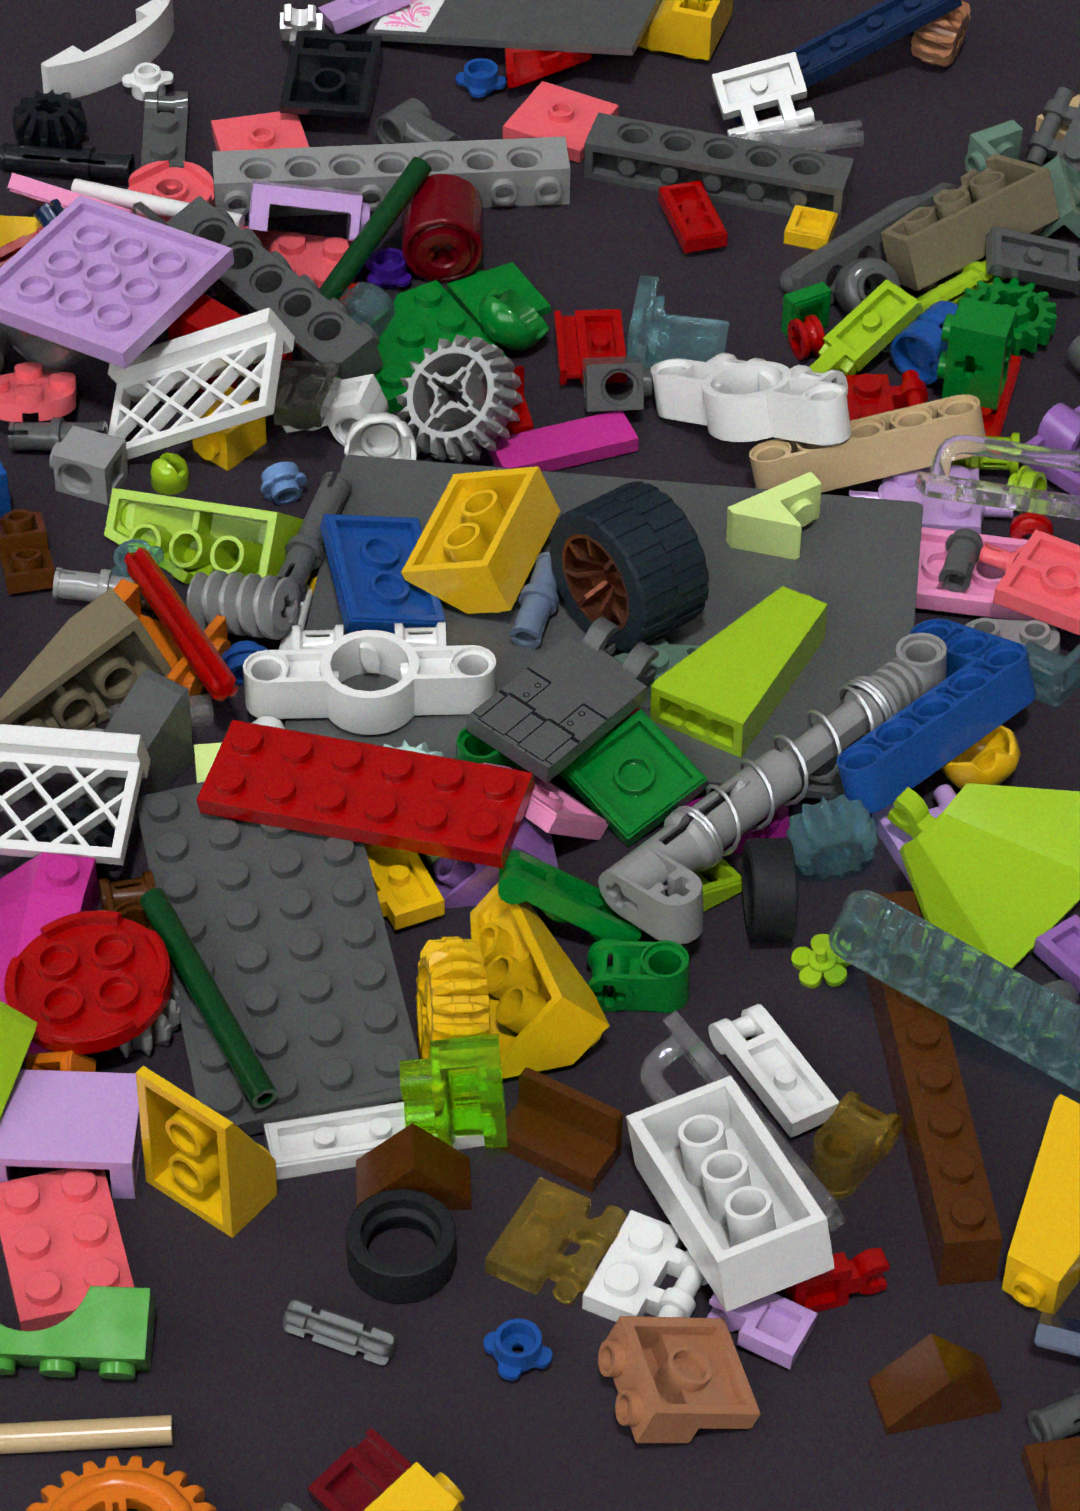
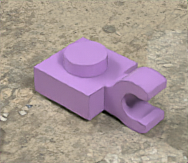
(769, 1327)

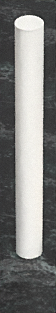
(126, 198)

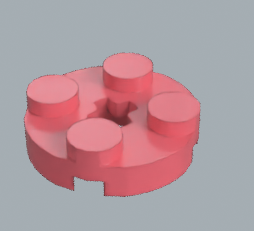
(177, 183)
(36, 391)

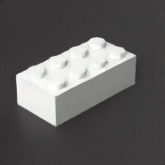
(730, 1193)

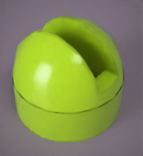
(169, 474)

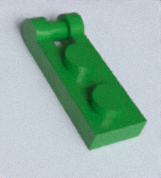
(561, 897)

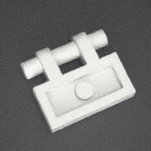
(759, 87)
(635, 1268)

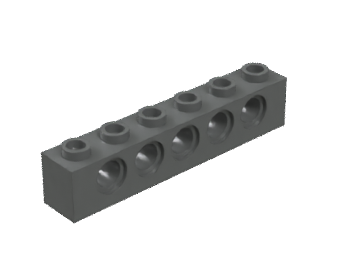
(729, 167)
(266, 280)

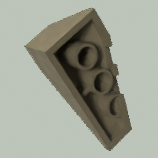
(84, 669)

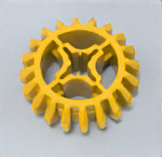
(451, 992)

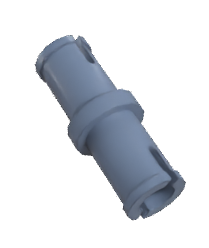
(537, 603)

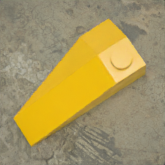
(535, 991)

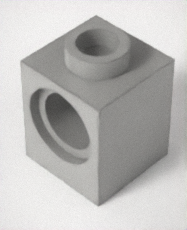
(89, 464)

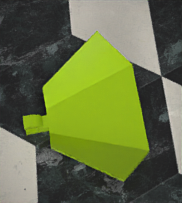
(994, 864)

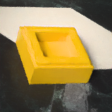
(810, 227)

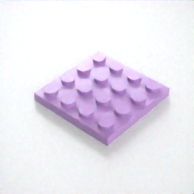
(106, 280)

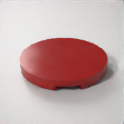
(90, 981)

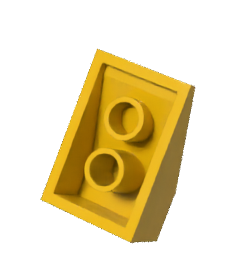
(202, 1156)

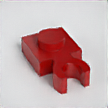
(850, 1276)

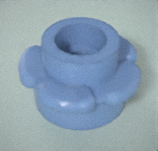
(282, 483)

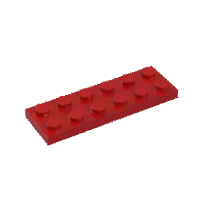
(367, 793)

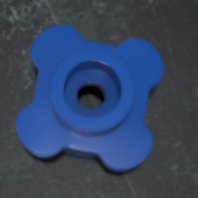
(480, 77)
(521, 1335)

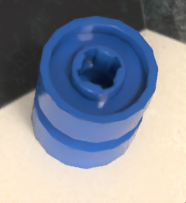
(920, 343)

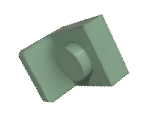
(999, 139)

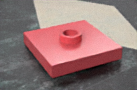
(558, 113)
(259, 131)

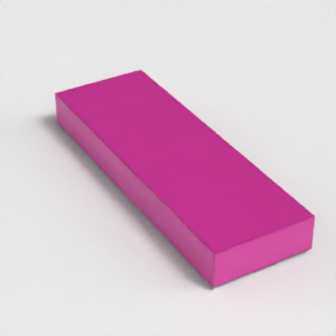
(568, 443)

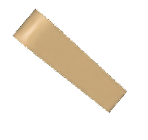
(877, 446)

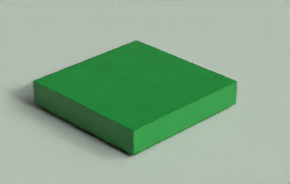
(634, 778)

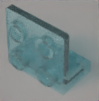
(665, 336)

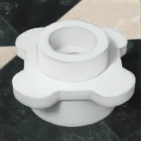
(147, 78)

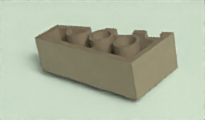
(954, 230)

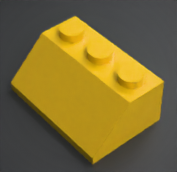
(483, 539)

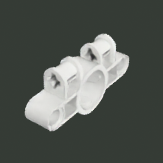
(754, 399)
(311, 674)

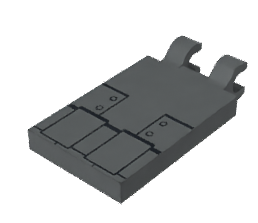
(564, 701)

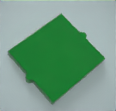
(473, 288)

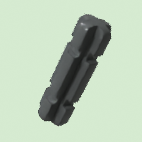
(339, 1332)

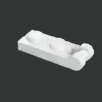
(774, 1069)

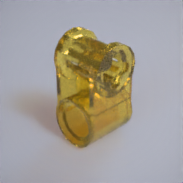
(852, 1144)

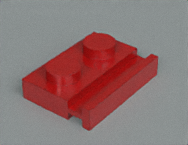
(588, 336)

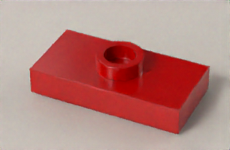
(692, 216)

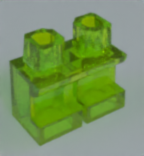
(457, 1090)

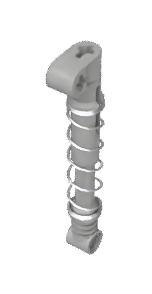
(657, 879)

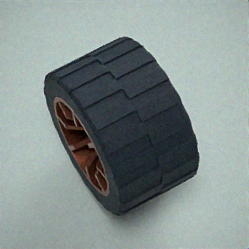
(631, 563)

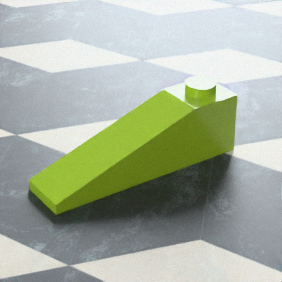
(202, 533)

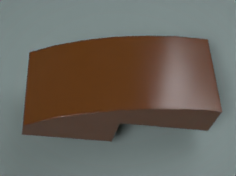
(25, 552)

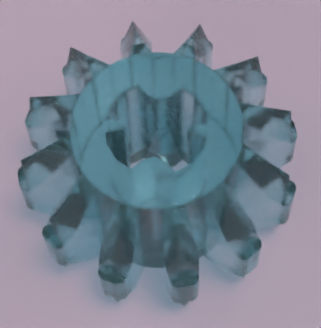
(832, 837)

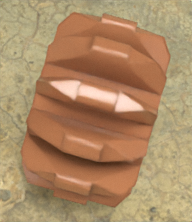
(942, 38)

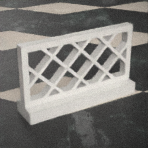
(188, 365)
(78, 754)

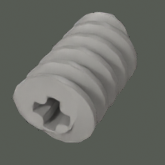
(248, 602)

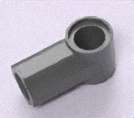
(411, 124)

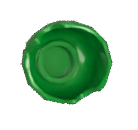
(510, 320)

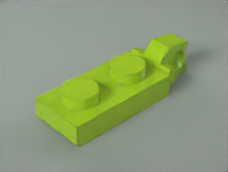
(867, 329)

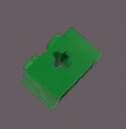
(977, 351)

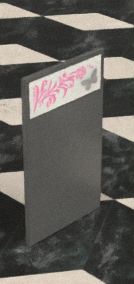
(543, 25)

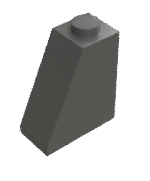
(162, 716)

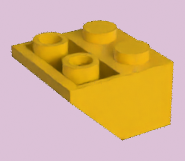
(687, 27)

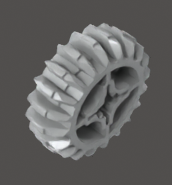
(478, 372)

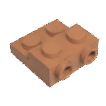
(676, 1377)

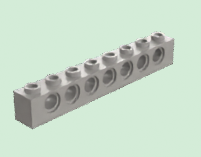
(500, 169)

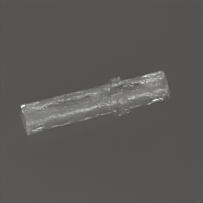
(815, 138)

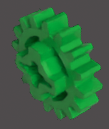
(1029, 307)

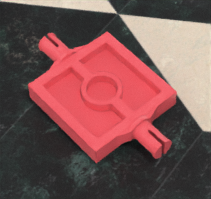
(1039, 579)

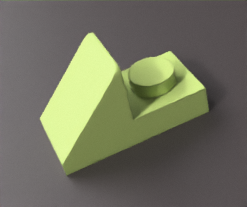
(773, 519)

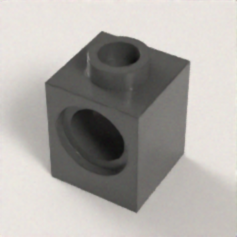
(599, 369)

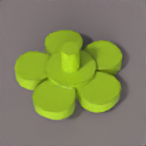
(819, 963)

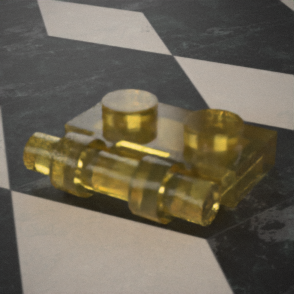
(541, 1232)

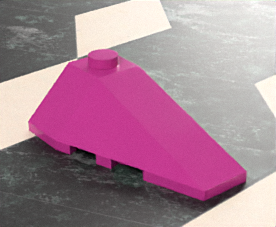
(37, 895)

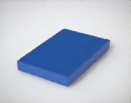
(367, 576)

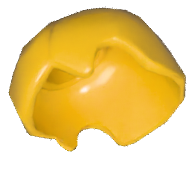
(986, 761)

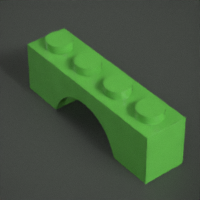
(105, 1333)

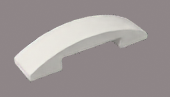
(109, 61)

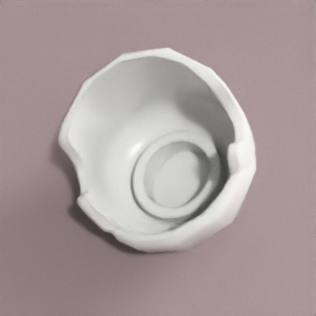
(382, 437)

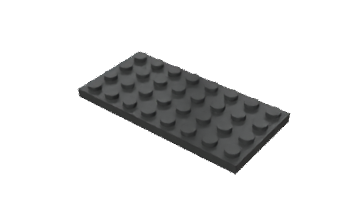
(295, 952)

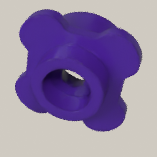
(388, 269)

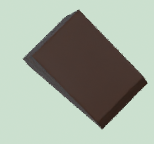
(418, 1163)
(932, 1387)

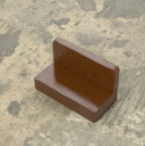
(563, 1131)

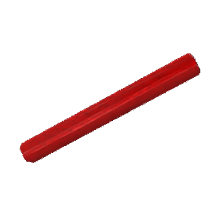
(181, 625)

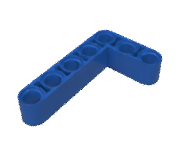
(983, 688)

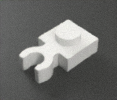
(299, 20)

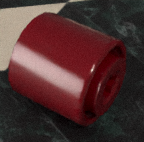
(443, 229)

